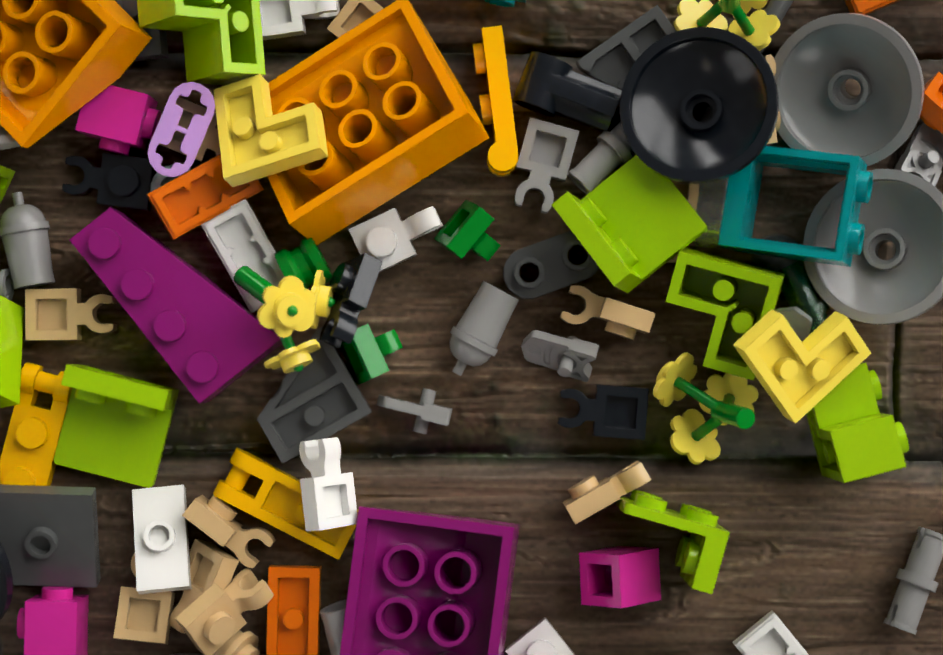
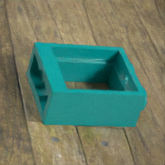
(743, 199)

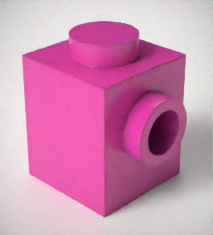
(119, 119)
(620, 576)
(54, 623)

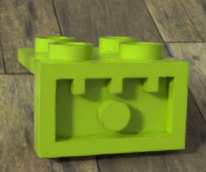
(631, 223)
(114, 425)
(698, 555)

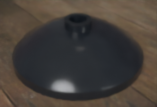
(694, 72)

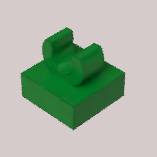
(467, 231)
(367, 353)

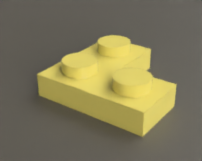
(262, 143)
(796, 371)

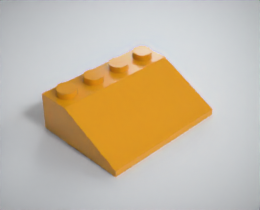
(60, 59)
(386, 117)

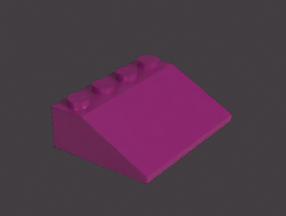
(428, 584)

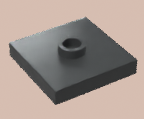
(50, 535)

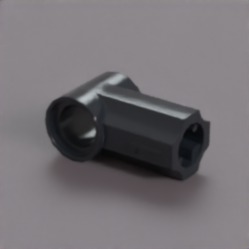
(554, 88)

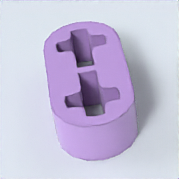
(169, 123)

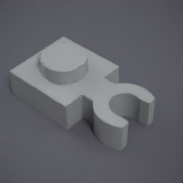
(546, 156)

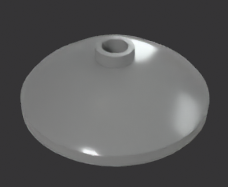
(813, 95)
(876, 290)

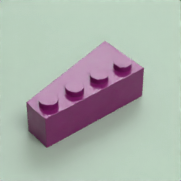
(181, 311)

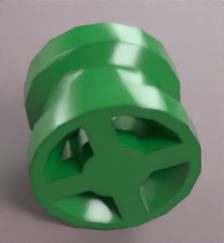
(303, 262)

